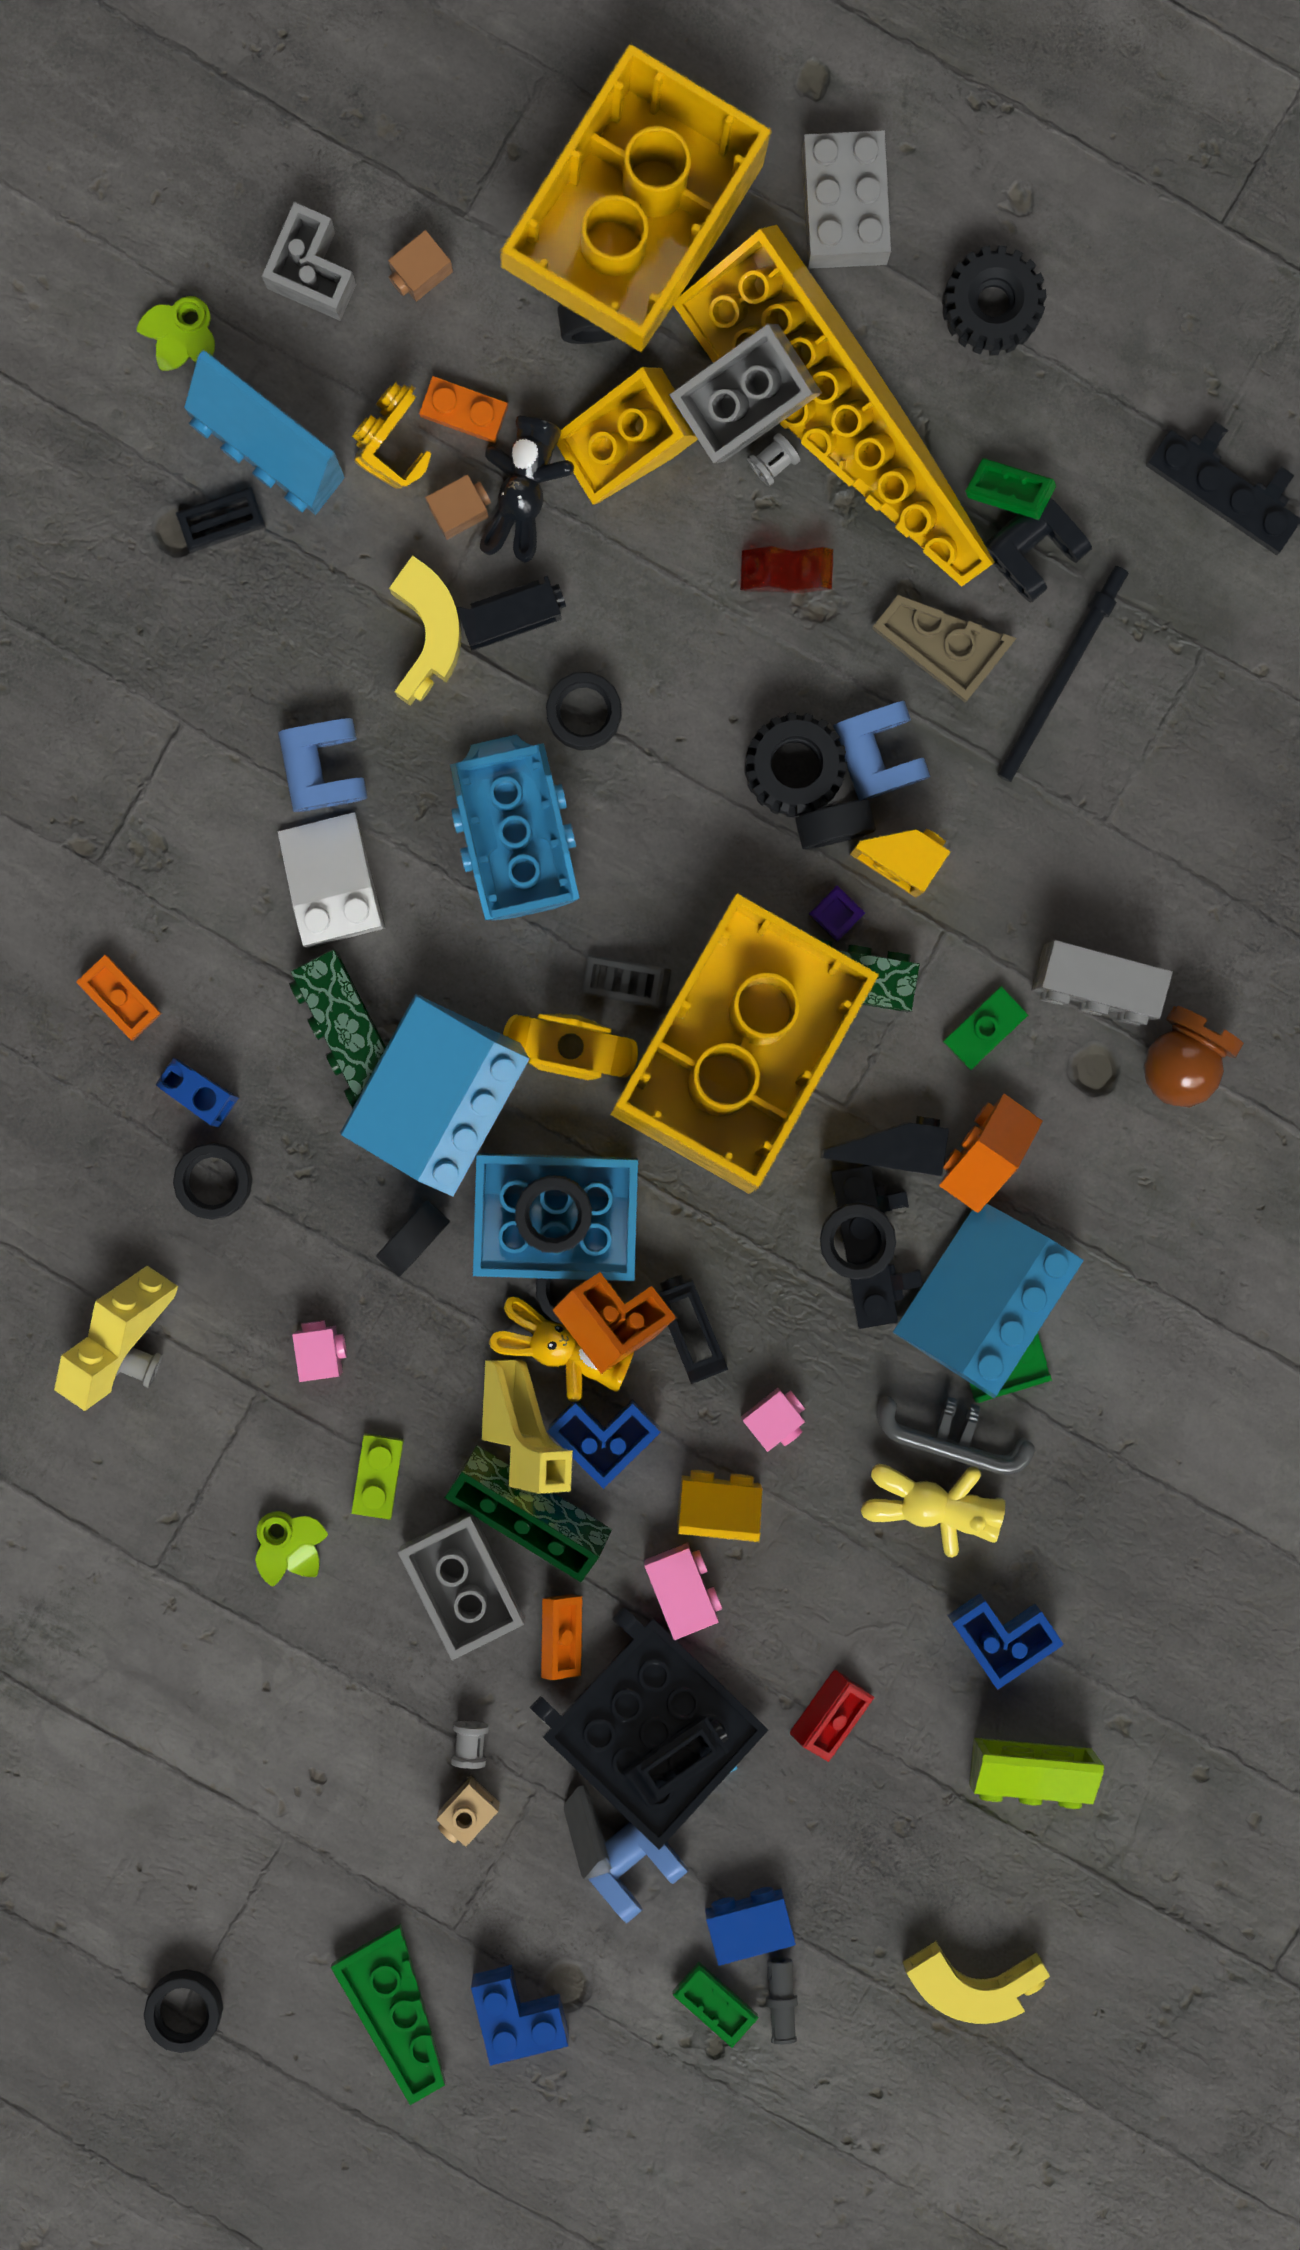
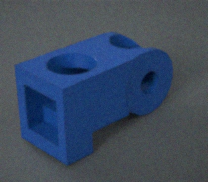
(197, 1092)

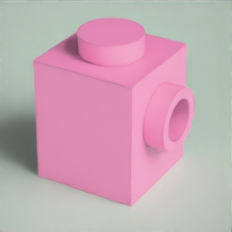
(318, 1351)
(775, 1419)

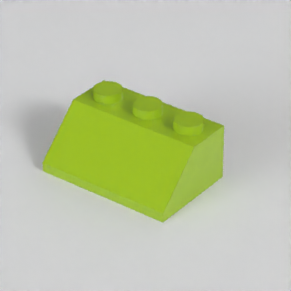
(1035, 1772)

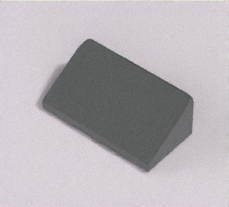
(586, 1834)

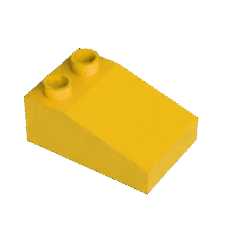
(637, 198)
(744, 1044)

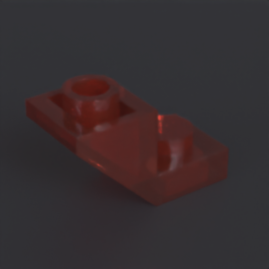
(786, 570)

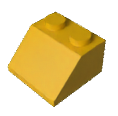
(904, 858)
(720, 1506)

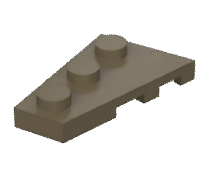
(945, 647)

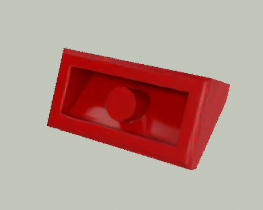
(831, 1715)

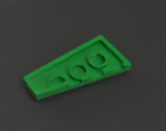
(390, 2005)

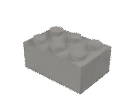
(846, 199)
(745, 393)
(1101, 983)
(462, 1585)

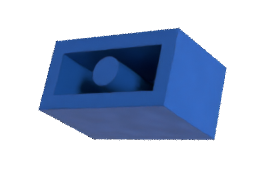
(749, 1925)

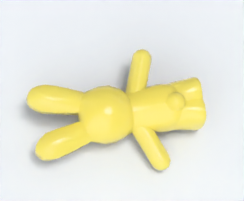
(929, 1504)

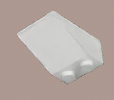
(330, 880)

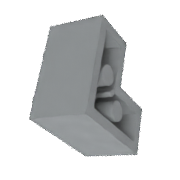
(299, 265)

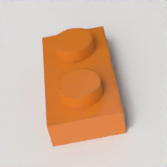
(463, 409)
(119, 997)
(561, 1637)

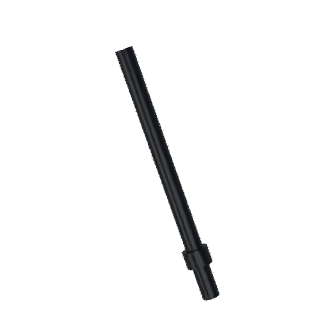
(1100, 607)

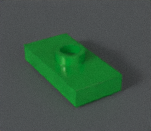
(1010, 488)
(985, 1028)
(715, 2004)

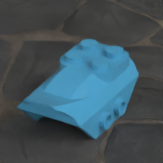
(513, 828)

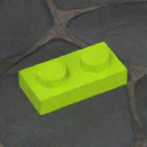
(377, 1476)

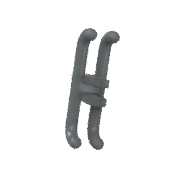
(955, 1450)

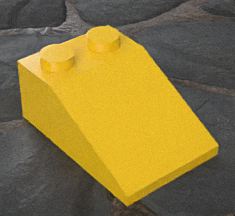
(625, 434)

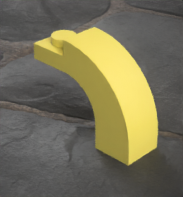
(431, 600)
(971, 1998)

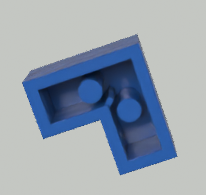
(607, 1448)
(1008, 1648)
(512, 2027)

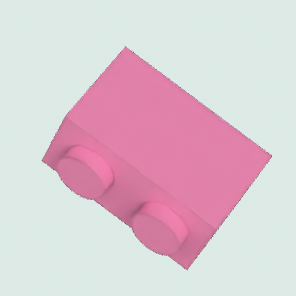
(681, 1590)

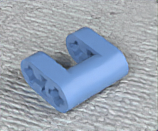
(864, 758)
(304, 770)
(625, 1851)

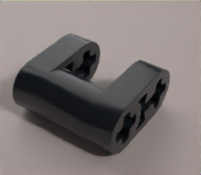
(1022, 535)

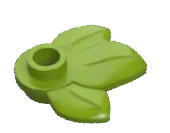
(174, 337)
(292, 1550)

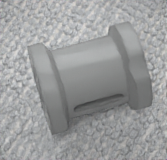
(787, 456)
(141, 1366)
(469, 1744)

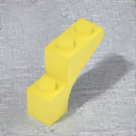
(115, 1327)
(515, 1420)

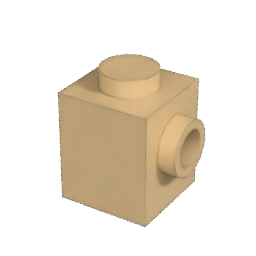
(467, 1812)

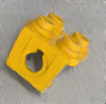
(374, 431)

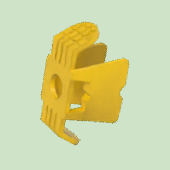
(600, 1054)

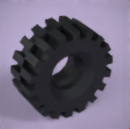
(1000, 271)

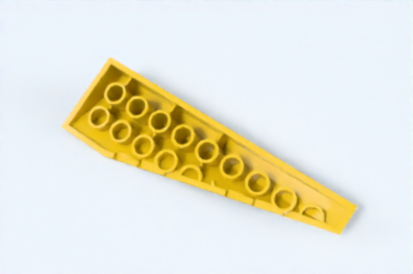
(856, 419)

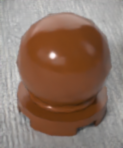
(1187, 1062)

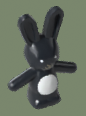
(521, 494)

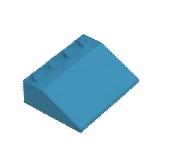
(261, 436)
(435, 1094)
(608, 1243)
(988, 1298)

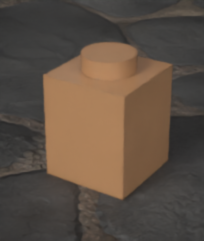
(419, 267)
(458, 506)

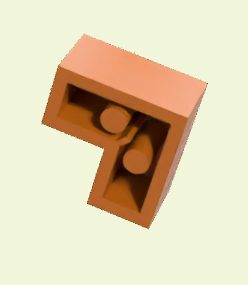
(990, 1152)
(608, 1327)

